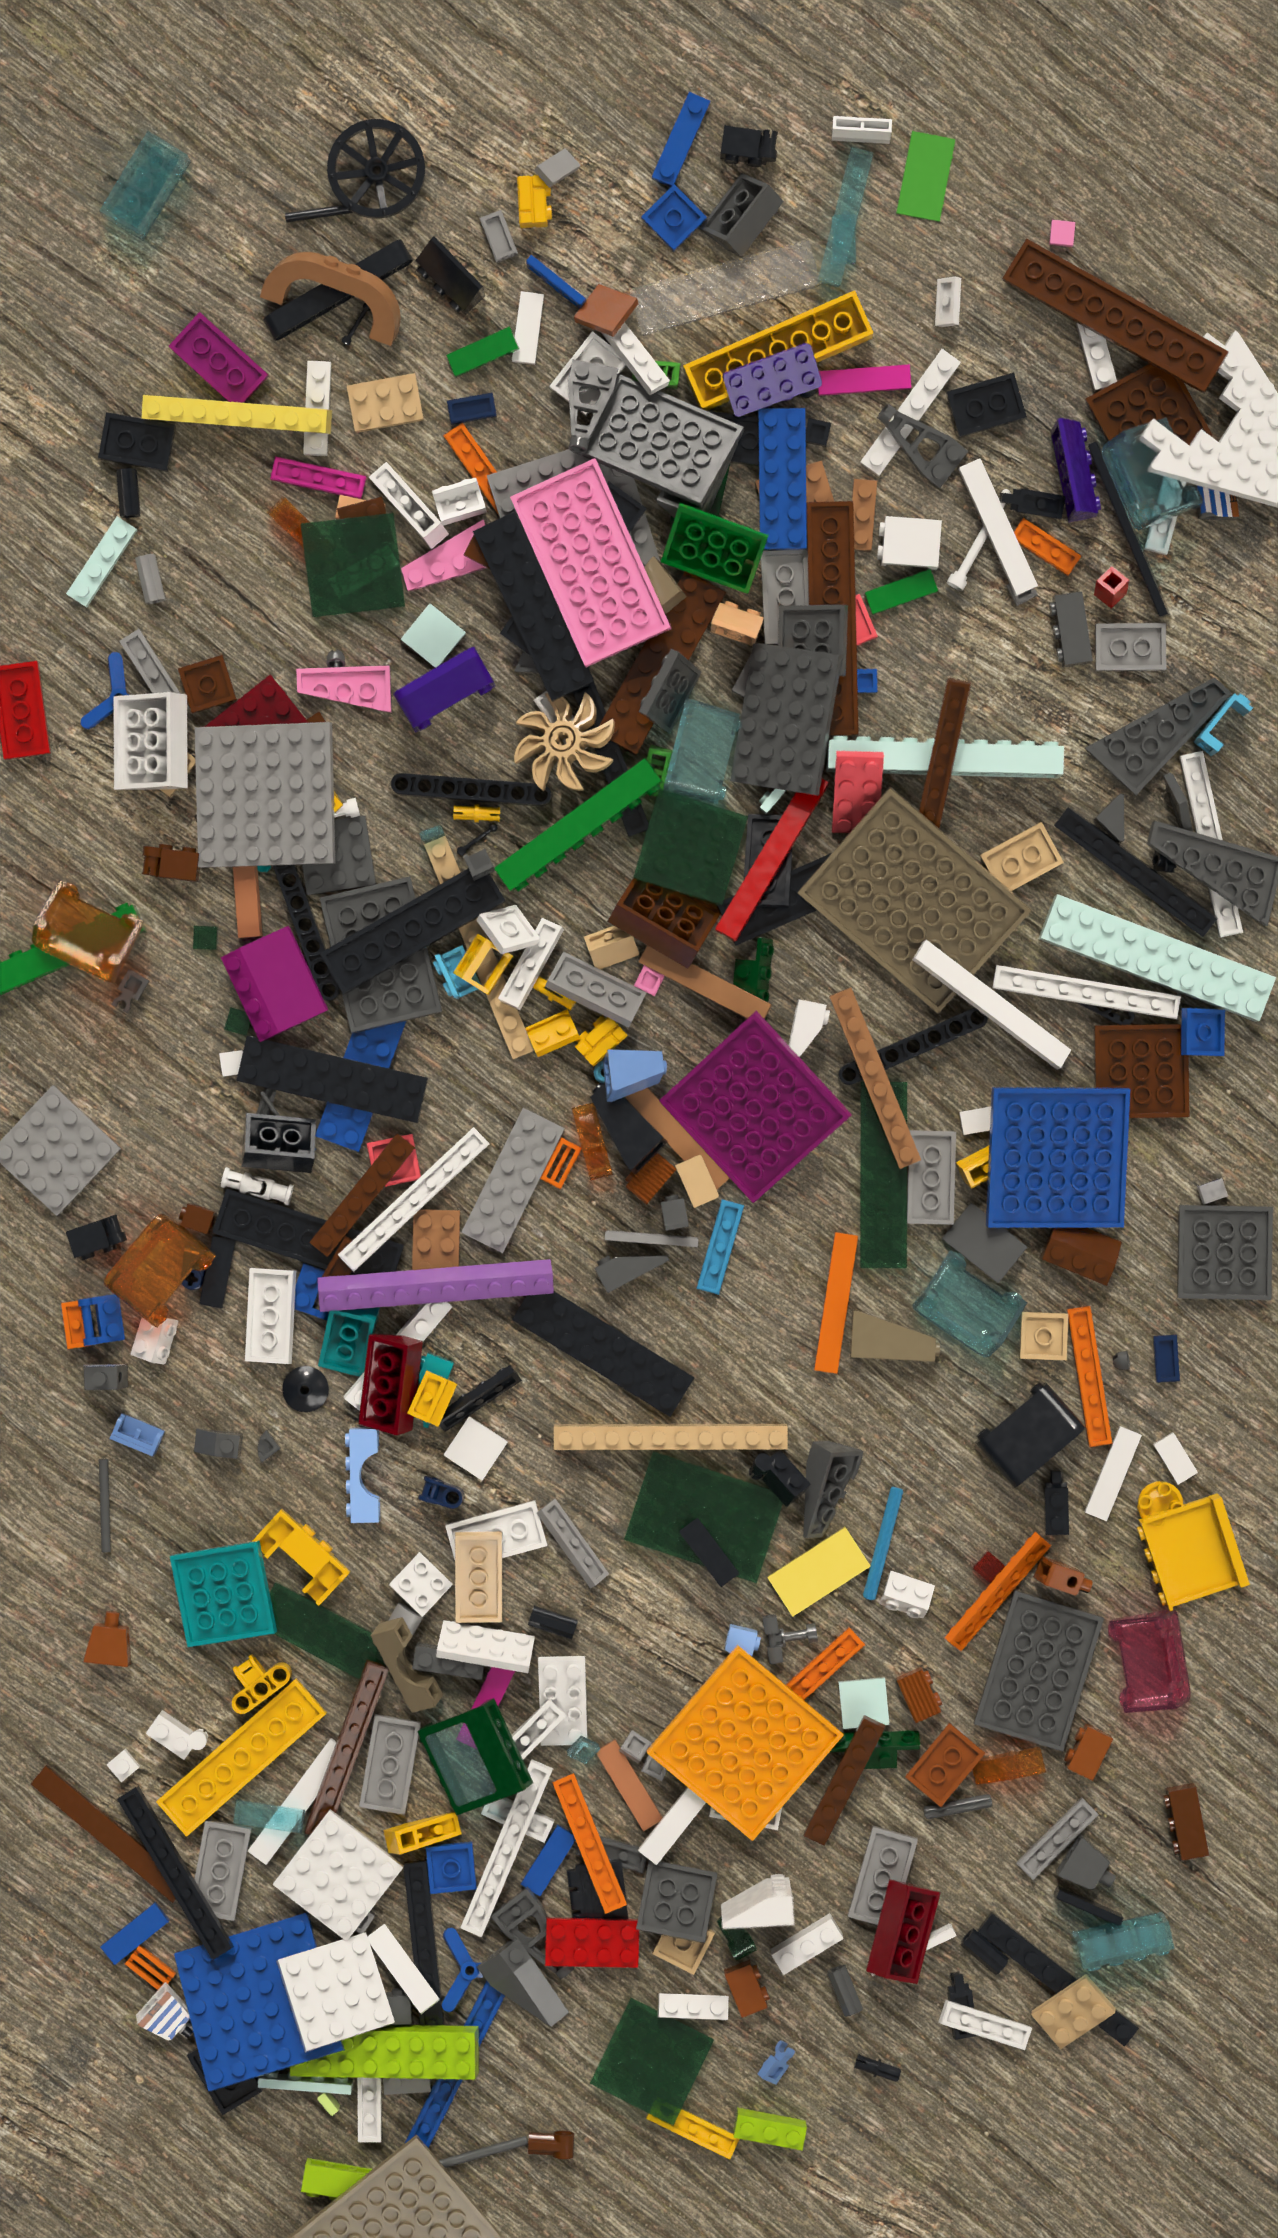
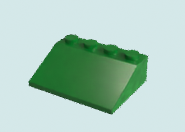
(714, 548)

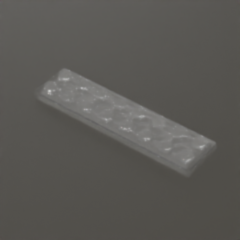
(725, 287)

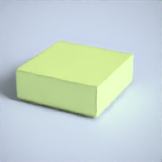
(329, 2103)

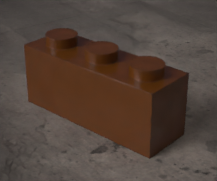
(1186, 1821)

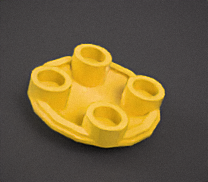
(1158, 1498)

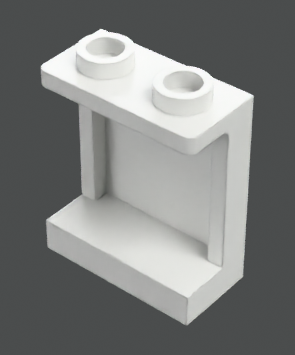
(910, 542)

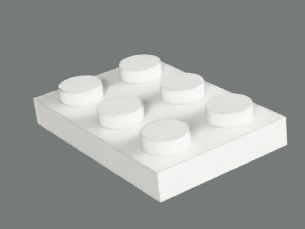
(593, 351)

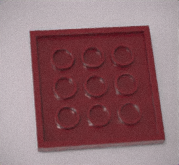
(261, 706)

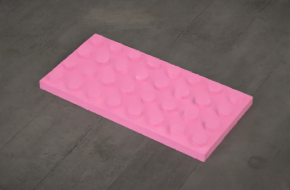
(590, 562)

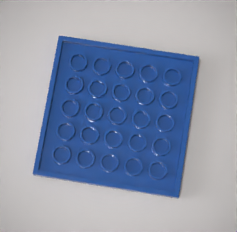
(1057, 1157)
(242, 2005)

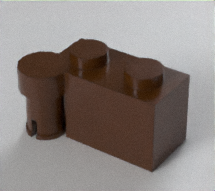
(171, 863)

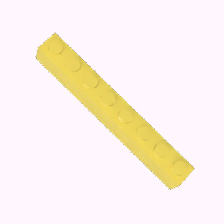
(236, 414)

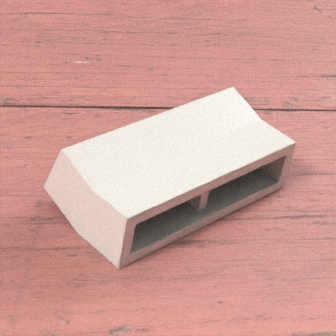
(861, 130)

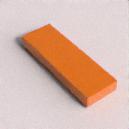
(1046, 547)

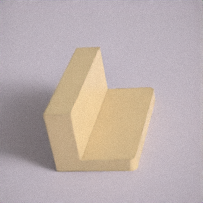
(610, 947)
(697, 1181)

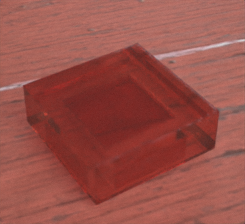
(988, 1566)

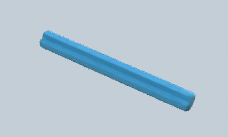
(883, 1543)

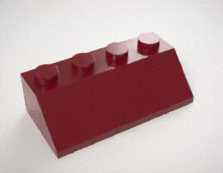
(390, 1383)
(903, 1932)

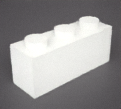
(806, 1944)

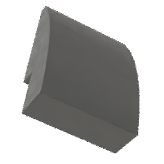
(987, 1248)

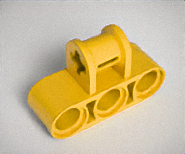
(256, 1675)

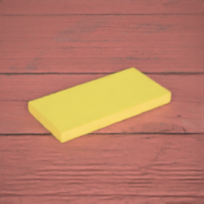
(818, 1571)

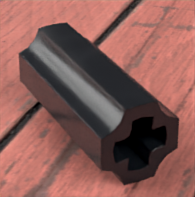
(128, 493)
(553, 1622)
(984, 1951)

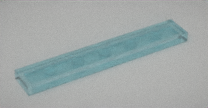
(845, 217)

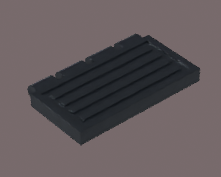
(586, 1897)

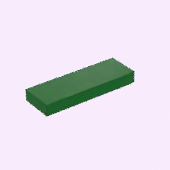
(483, 352)
(901, 592)

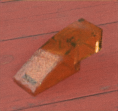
(288, 519)
(592, 1141)
(1009, 1766)

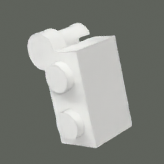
(176, 1735)

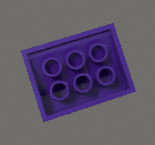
(1074, 470)

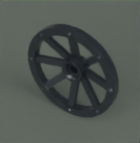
(371, 164)

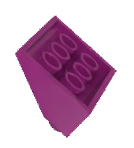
(274, 983)

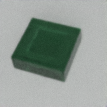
(205, 937)
(237, 1022)

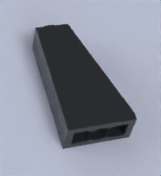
(629, 1130)

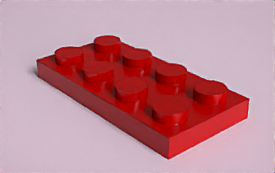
(22, 711)
(591, 1942)

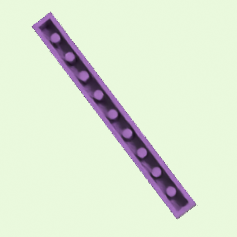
(435, 1285)

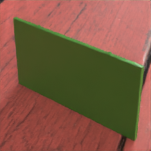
(925, 176)

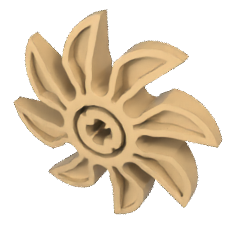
(575, 744)

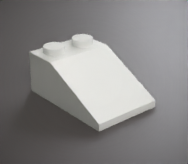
(807, 1023)

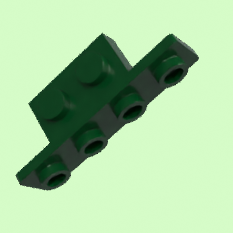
(754, 975)
(886, 1749)

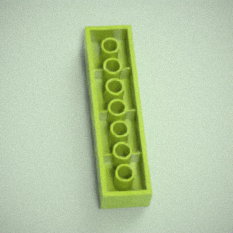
(402, 2053)

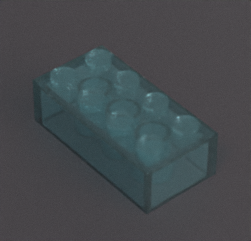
(145, 185)
(1116, 1943)

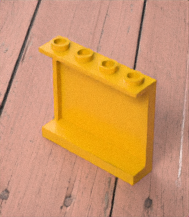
(1192, 1551)

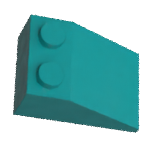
(347, 1340)

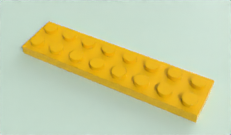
(241, 1757)

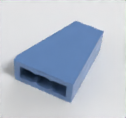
(631, 1071)

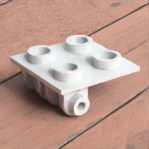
(420, 1584)

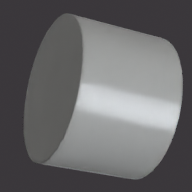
(409, 1615)

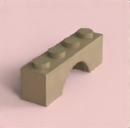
(418, 1689)

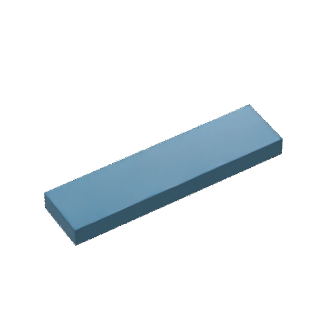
(720, 1247)

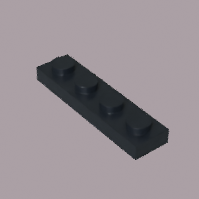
(479, 1397)

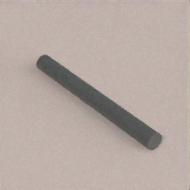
(104, 1505)
(485, 2151)

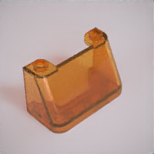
(85, 933)
(157, 1267)

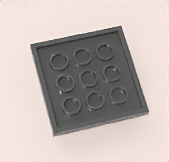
(1225, 1252)

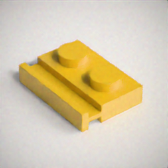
(552, 1033)
(432, 1398)

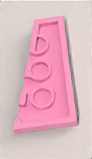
(442, 562)
(351, 685)

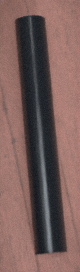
(316, 213)

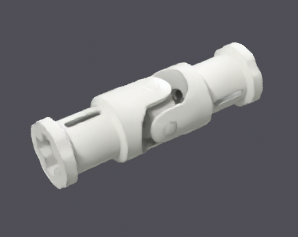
(255, 1185)

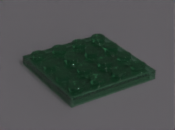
(352, 564)
(690, 847)
(651, 2061)

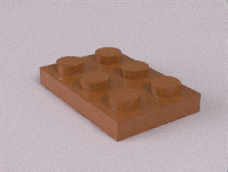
(945, 1764)

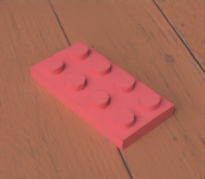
(855, 787)

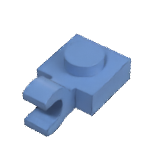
(776, 2065)

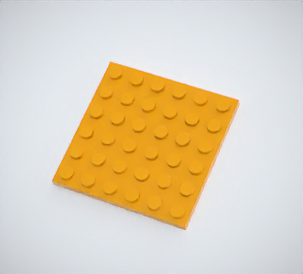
(745, 1742)

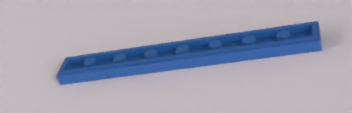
(445, 2089)

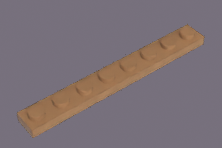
(875, 1077)

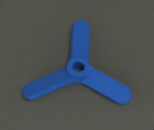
(118, 687)
(463, 1979)

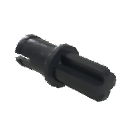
(877, 2068)

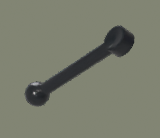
(347, 339)
(462, 850)

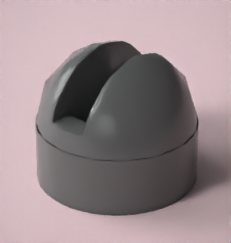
(335, 659)
(1121, 1360)

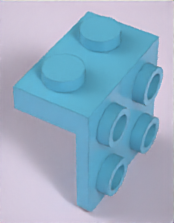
(445, 965)

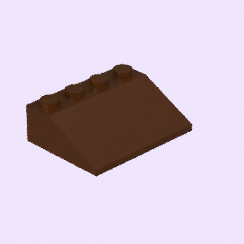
(665, 920)

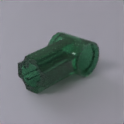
(738, 1940)

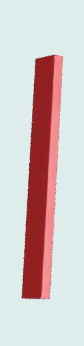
(768, 863)

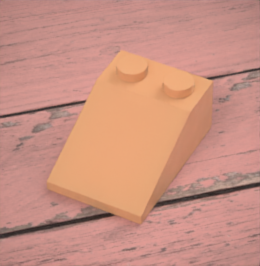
(736, 623)

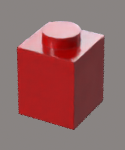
(1111, 587)

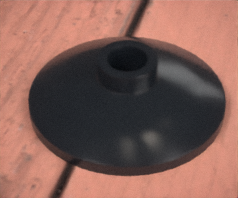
(314, 1380)

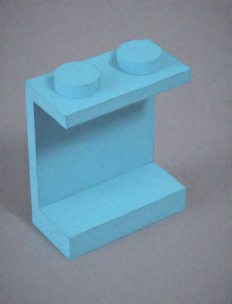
(1205, 739)

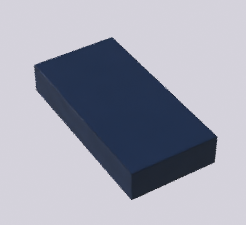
(471, 408)
(1166, 1358)

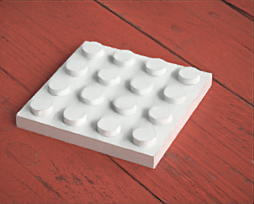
(338, 1875)
(335, 1992)

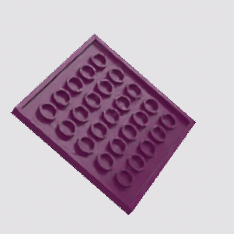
(755, 1107)

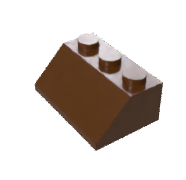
(1082, 1252)

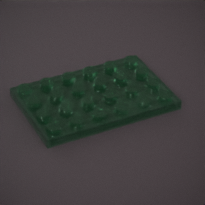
(731, 1509)

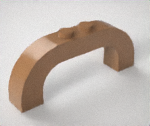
(343, 277)

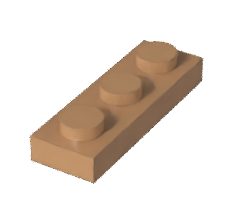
(864, 510)

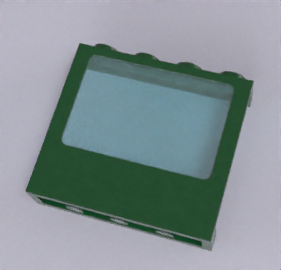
(475, 1757)

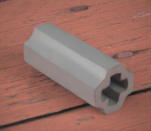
(150, 579)

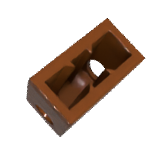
(1062, 1576)
(109, 1643)

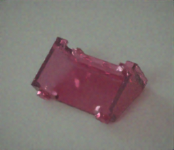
(1152, 1661)

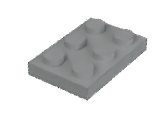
(1130, 647)

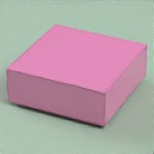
(1062, 233)
(649, 980)

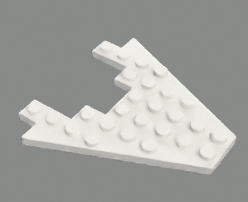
(1247, 453)

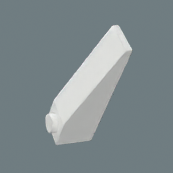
(409, 505)
(537, 1727)

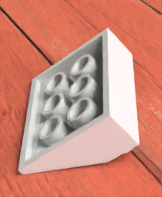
(150, 741)
(760, 1905)

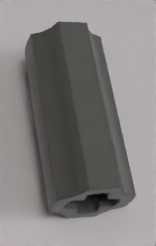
(845, 1990)

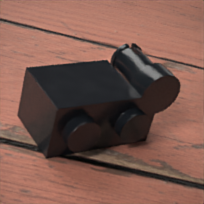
(748, 146)
(96, 1236)
(780, 1476)

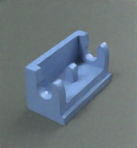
(137, 1434)

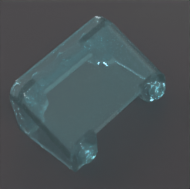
(1145, 495)
(702, 751)
(968, 1306)

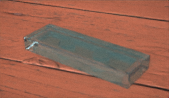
(269, 1816)

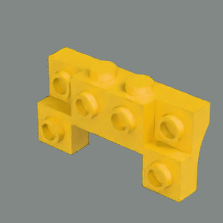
(307, 1551)

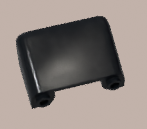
(1030, 1435)

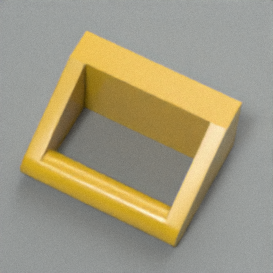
(473, 959)

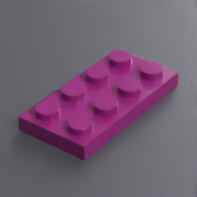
(218, 360)

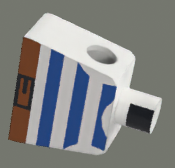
(165, 2014)

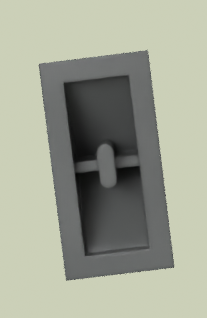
(1112, 818)

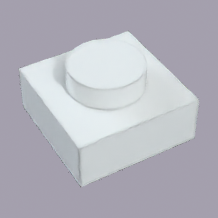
(123, 1765)

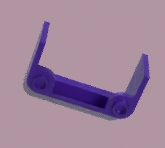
(443, 688)

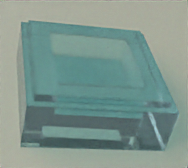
(432, 833)
(583, 1749)

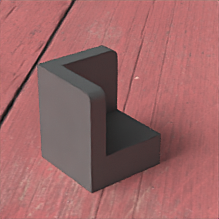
(479, 864)

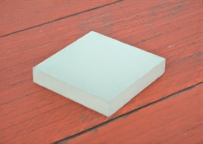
(433, 636)
(863, 1698)

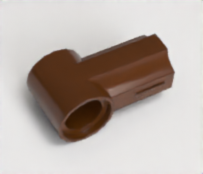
(558, 2144)

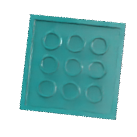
(223, 1594)

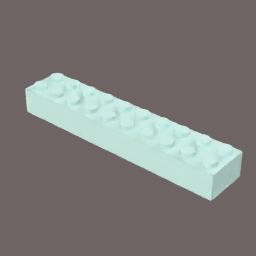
(970, 760)
(1157, 958)

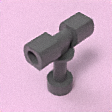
(778, 1638)

